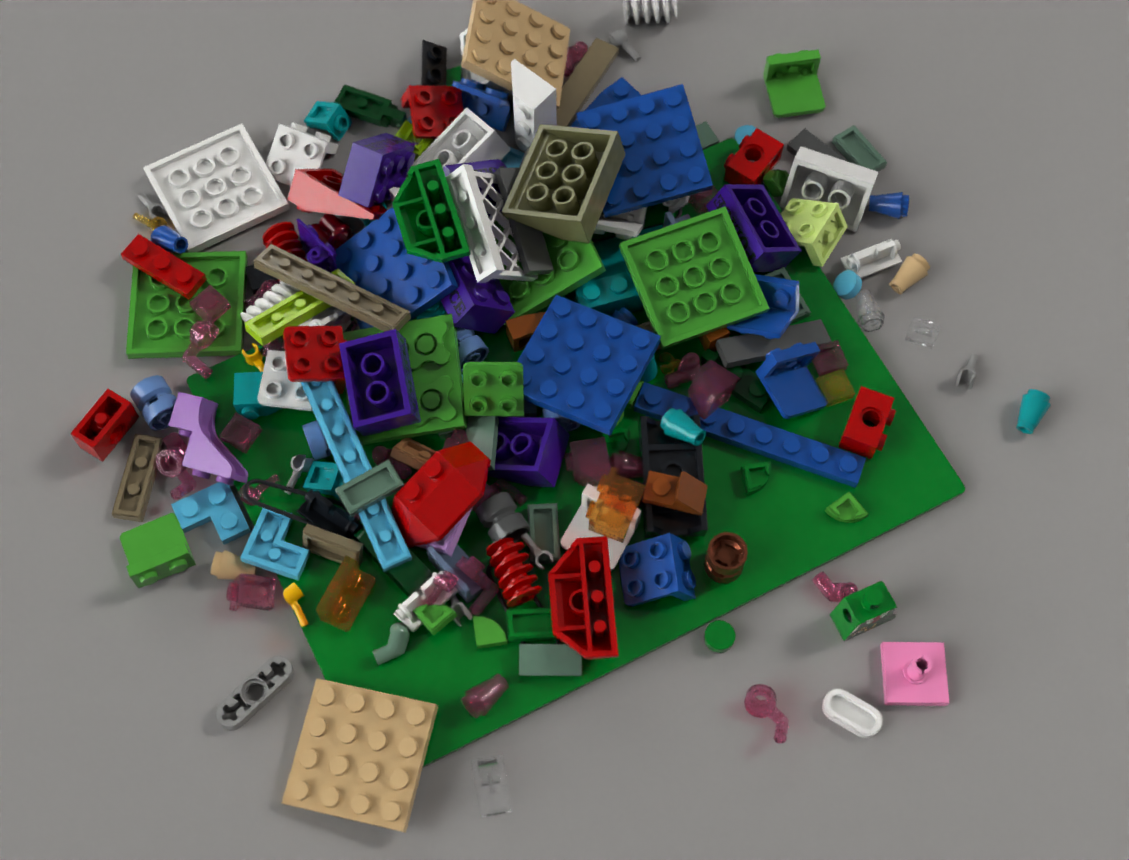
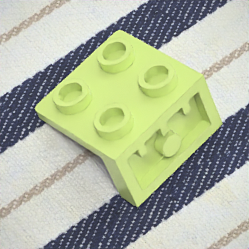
(815, 226)

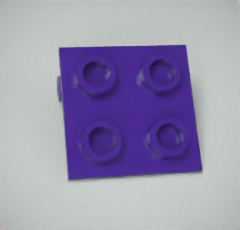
(317, 252)

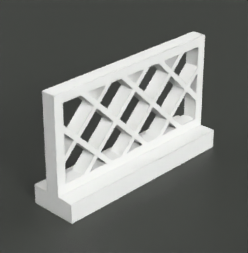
(480, 230)

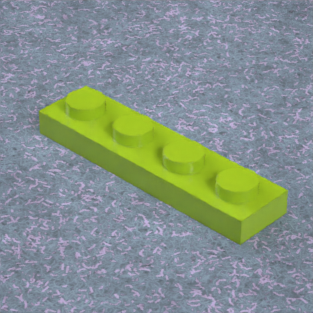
(289, 312)

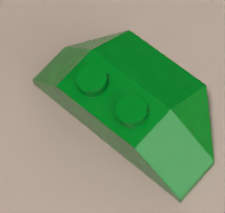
(429, 215)

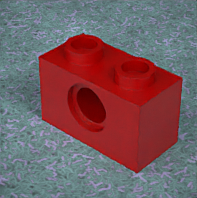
(758, 147)
(872, 407)
(105, 425)

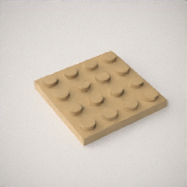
(512, 31)
(360, 755)

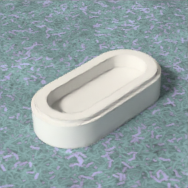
(852, 713)

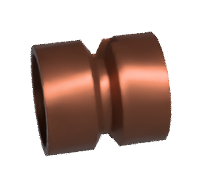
(725, 550)

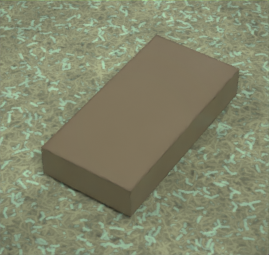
(331, 545)

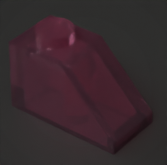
(711, 387)
(588, 460)

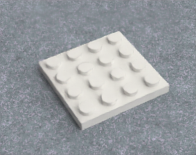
(216, 188)

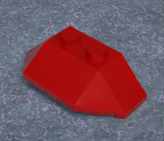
(440, 493)
(584, 599)

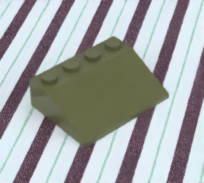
(565, 181)

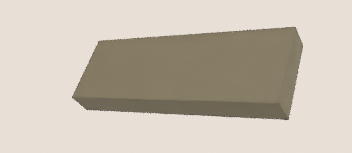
(138, 478)

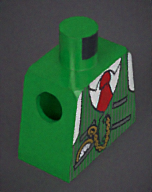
(867, 609)

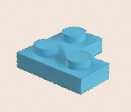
(216, 505)
(270, 551)

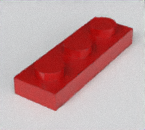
(163, 266)

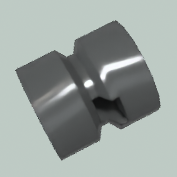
(500, 516)

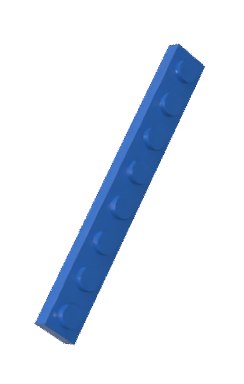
(758, 437)

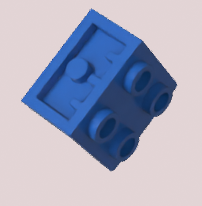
(783, 301)

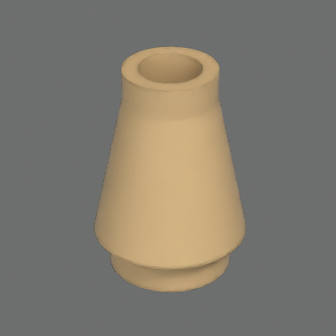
(911, 271)
(229, 566)

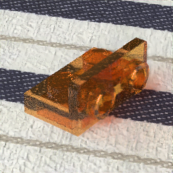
(614, 506)
(345, 595)

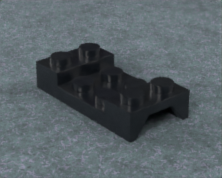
(670, 457)

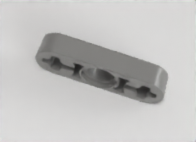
(255, 679)

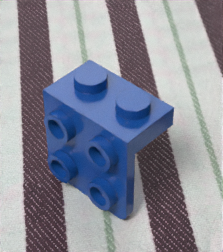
(488, 104)
(789, 380)
(657, 570)

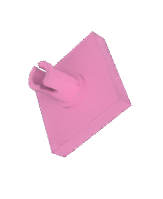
(914, 673)

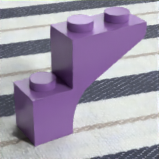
(205, 450)

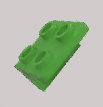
(794, 83)
(493, 389)
(156, 550)

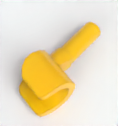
(254, 359)
(291, 596)

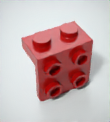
(432, 108)
(314, 354)

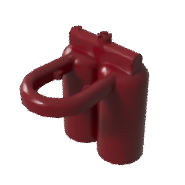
(333, 230)

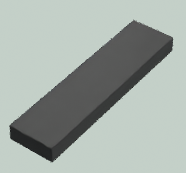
(528, 240)
(753, 348)

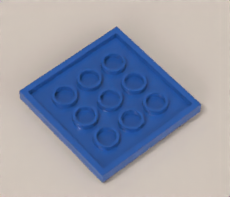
(660, 148)
(382, 266)
(585, 364)

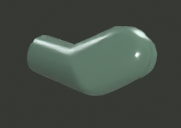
(396, 644)

